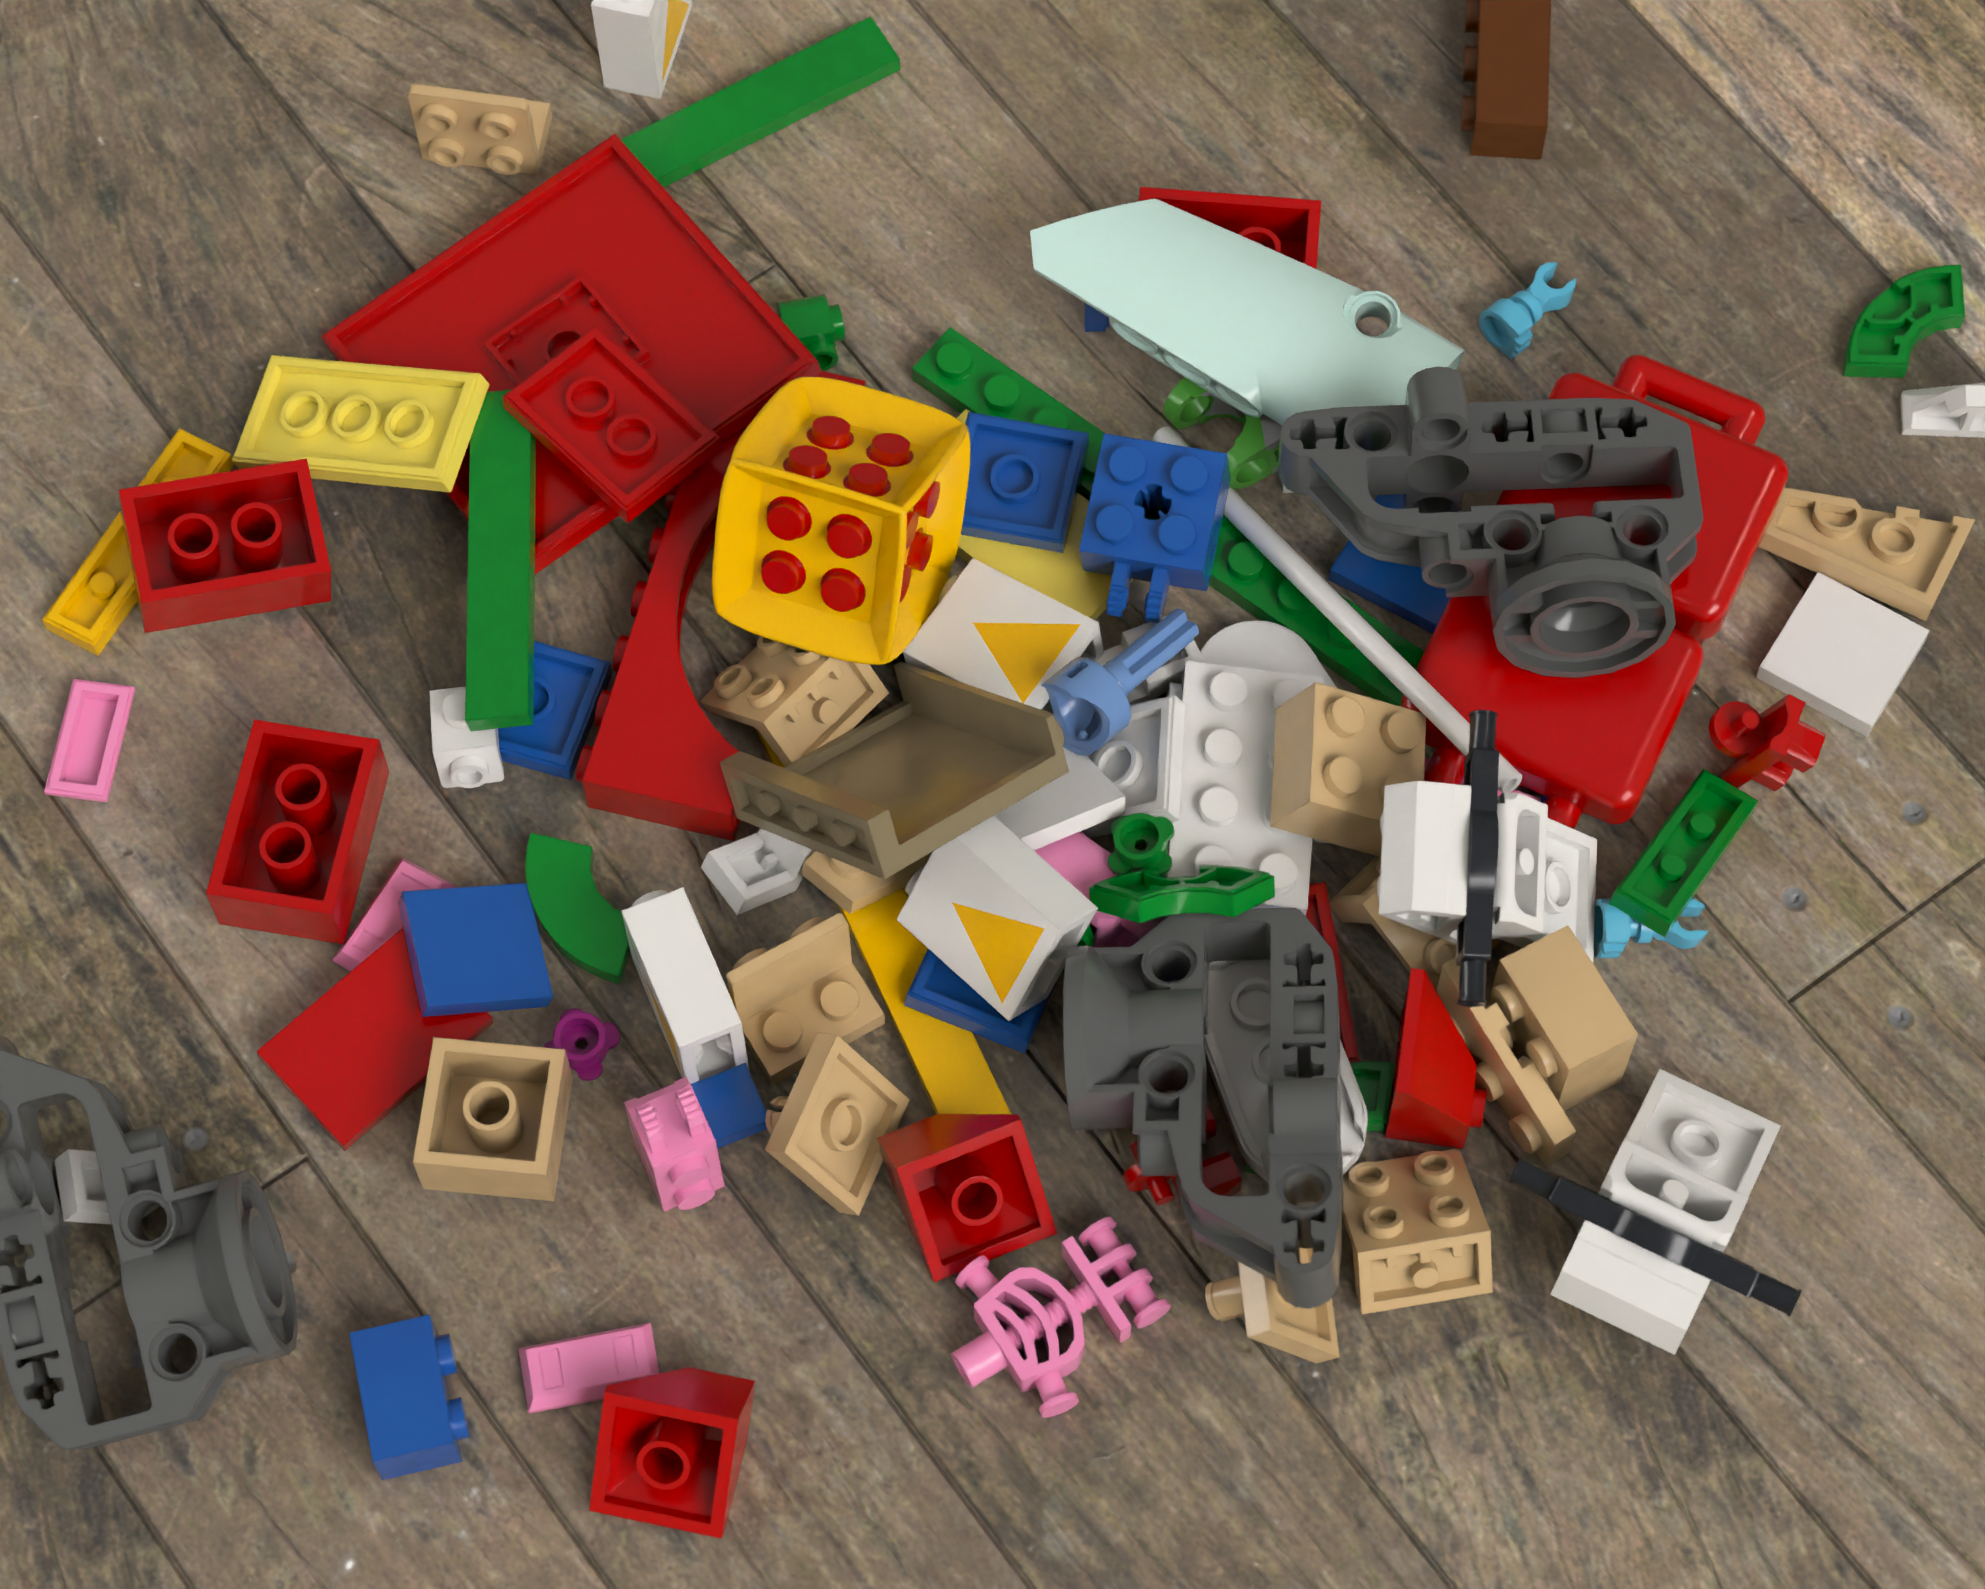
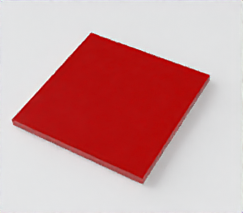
(572, 255)

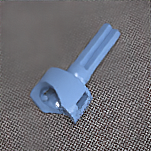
(1092, 698)

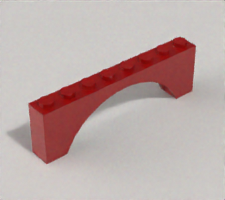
(653, 742)

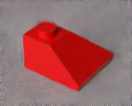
(1433, 1073)
(967, 1188)
(672, 1449)

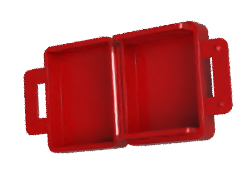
(1601, 736)

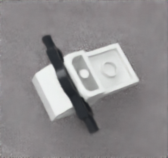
(1482, 864)
(1664, 1214)

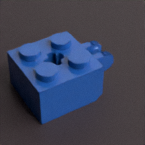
(1167, 551)

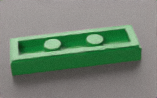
(1683, 852)

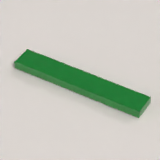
(764, 102)
(500, 571)

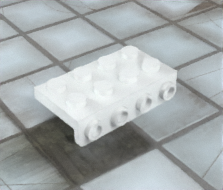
(1230, 778)

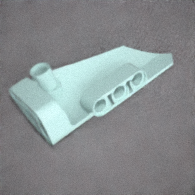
(1236, 312)

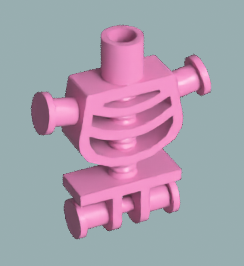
(1000, 1347)

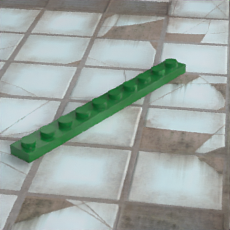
(977, 381)

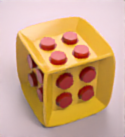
(840, 519)

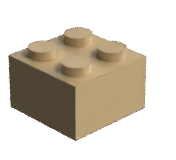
(1334, 763)
(1563, 1017)
(493, 1119)

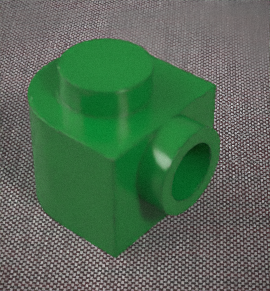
(815, 326)

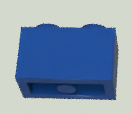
(407, 1396)

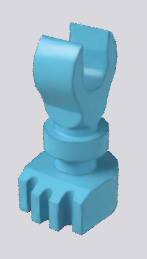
(1509, 321)
(1615, 928)

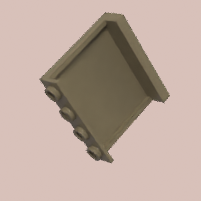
(904, 776)

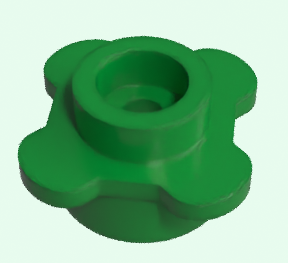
(1138, 828)

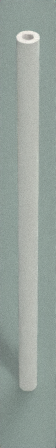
(1350, 623)

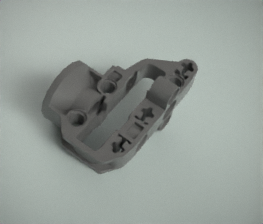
(1576, 587)
(1140, 1036)
(207, 1276)

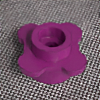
(577, 1026)

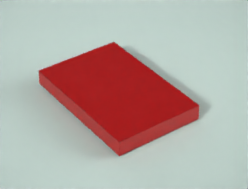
(612, 423)
(363, 1045)

